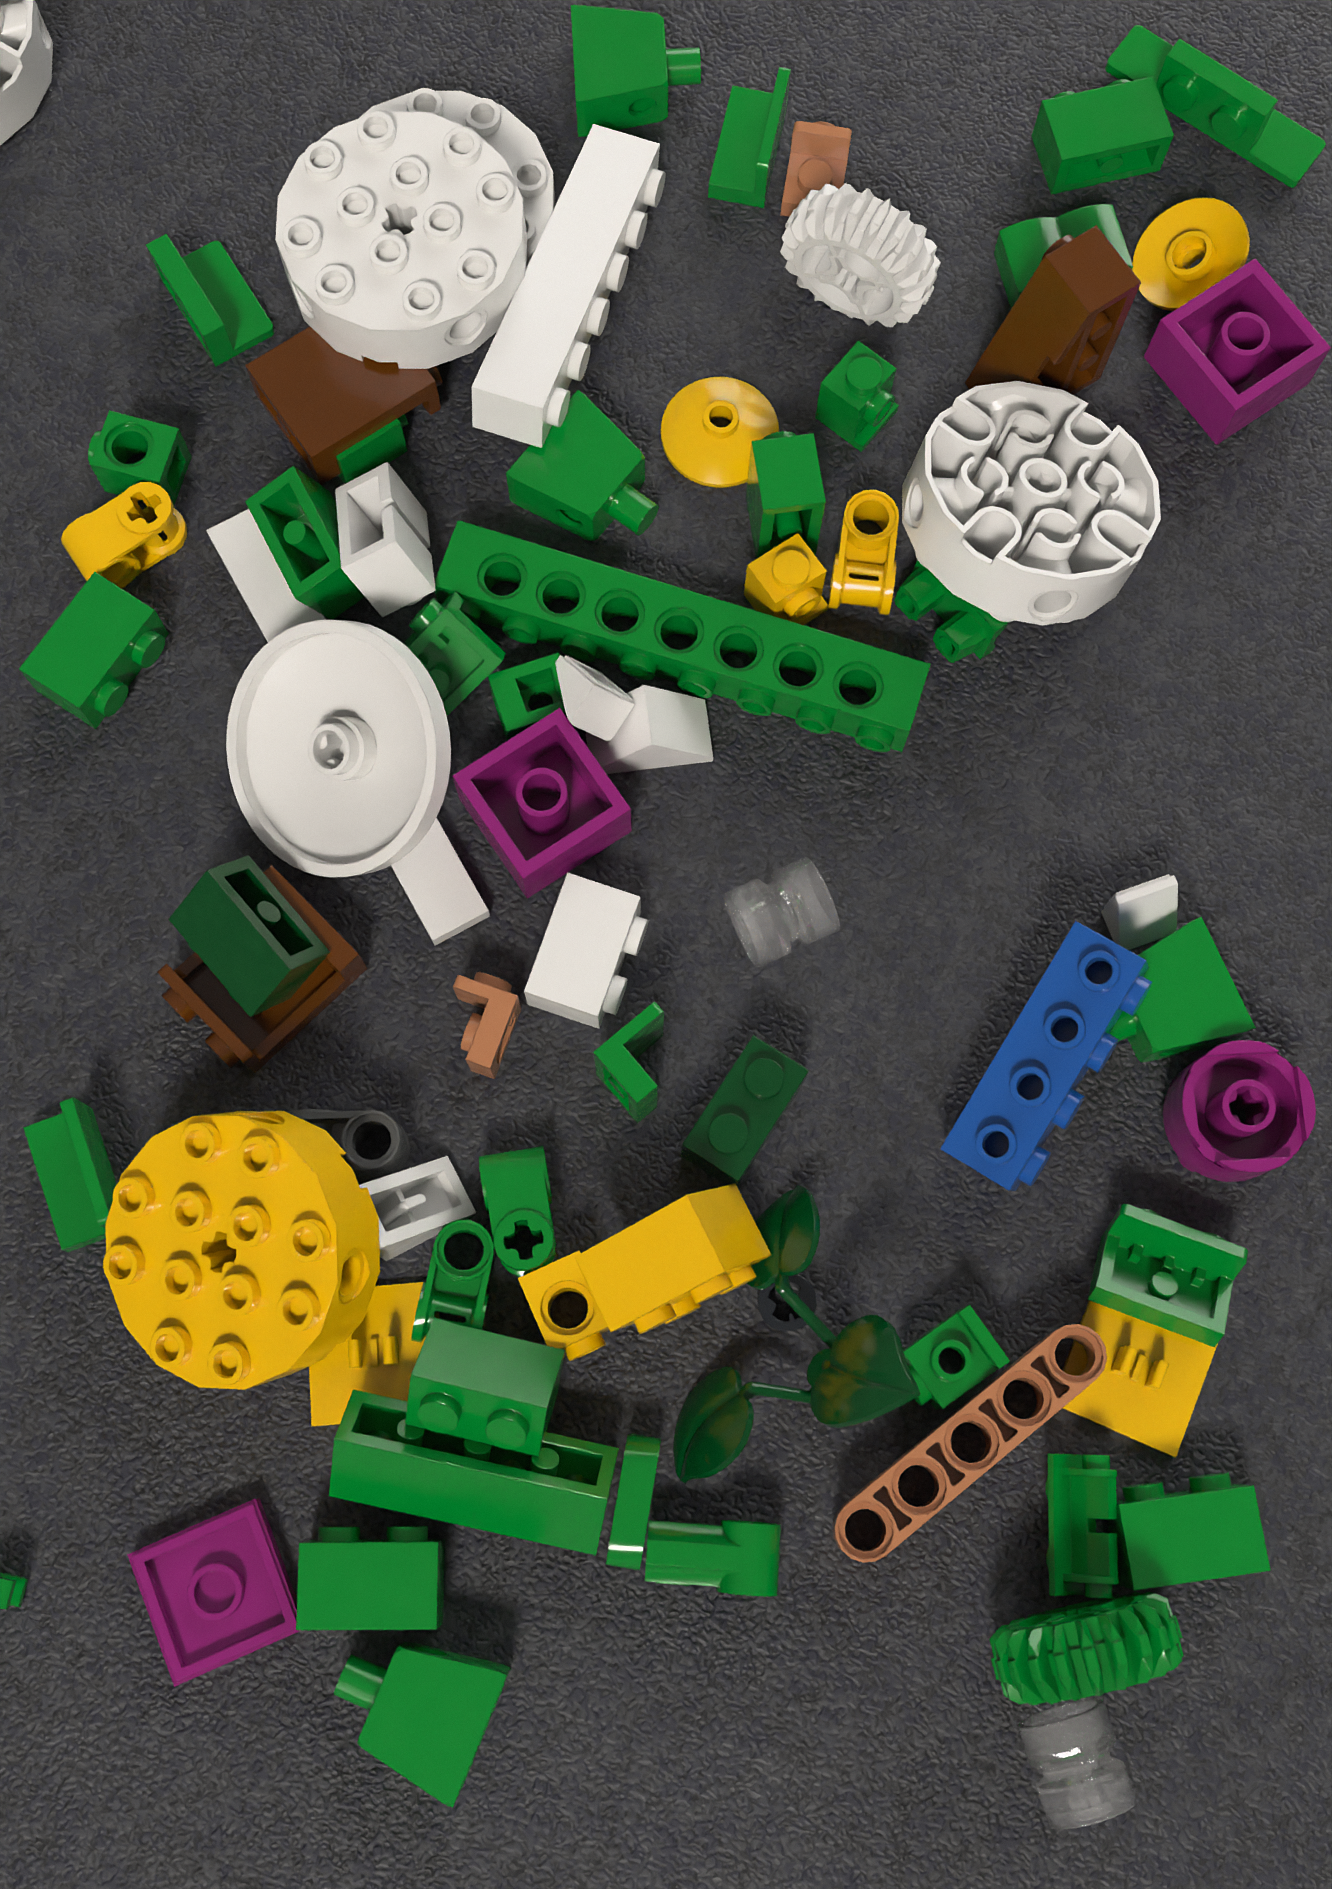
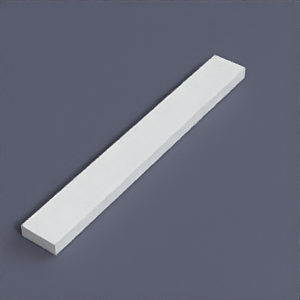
(432, 870)

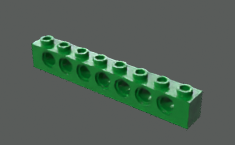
(484, 557)

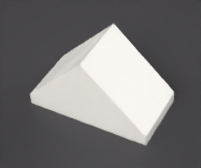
(657, 733)
(417, 1205)

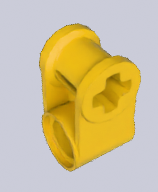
(118, 537)
(863, 562)

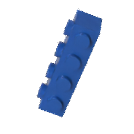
(1047, 1056)

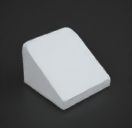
(591, 699)
(1143, 912)

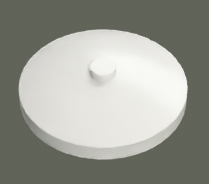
(338, 748)

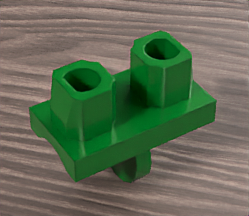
(965, 626)

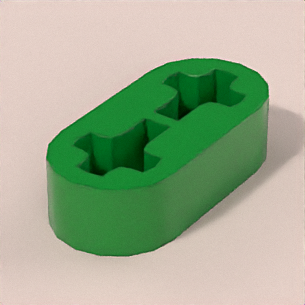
(633, 1502)

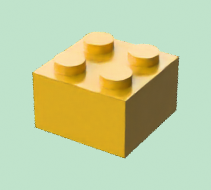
(674, 1259)

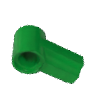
(731, 1555)

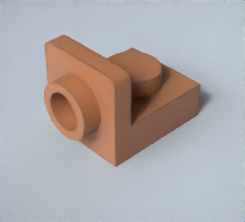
(815, 159)
(487, 1034)

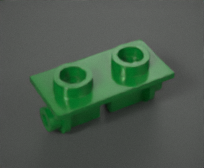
(1078, 1556)

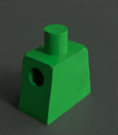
(625, 67)
(583, 475)
(1189, 1002)
(425, 1712)

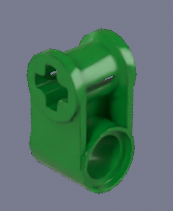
(519, 1200)
(453, 1289)

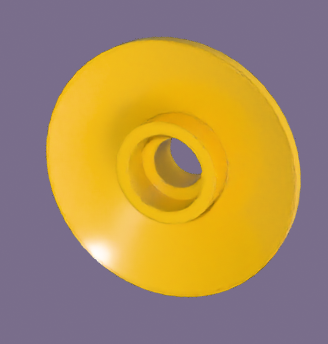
(1178, 238)
(711, 453)

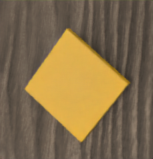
(373, 1358)
(1146, 1381)

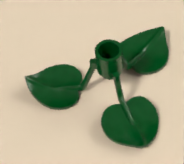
(850, 1381)

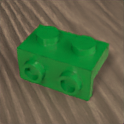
(1166, 1273)

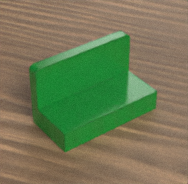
(749, 143)
(212, 298)
(619, 1069)
(73, 1173)

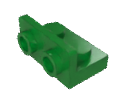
(452, 649)

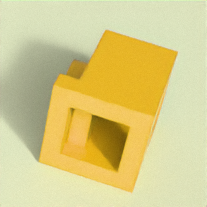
(787, 582)

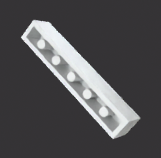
(567, 287)

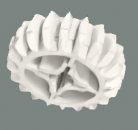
(860, 255)

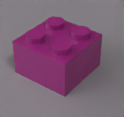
(1236, 351)
(543, 802)

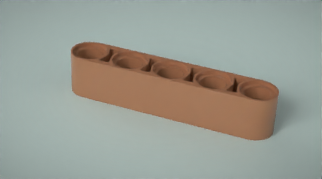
(1001, 1433)

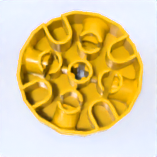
(241, 1248)

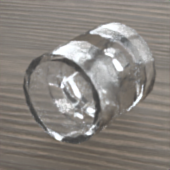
(782, 911)
(1080, 1776)

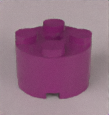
(1256, 1081)

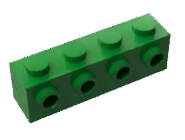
(469, 1483)

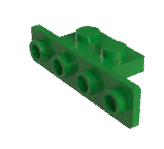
(1218, 104)

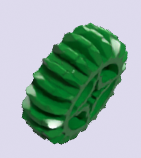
(1086, 1648)

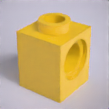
(543, 1287)

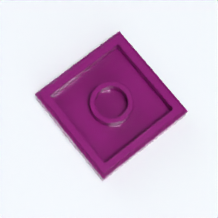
(216, 1591)

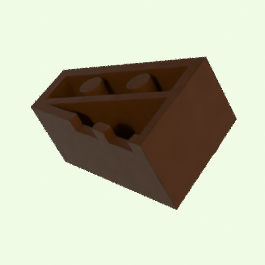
(1063, 318)

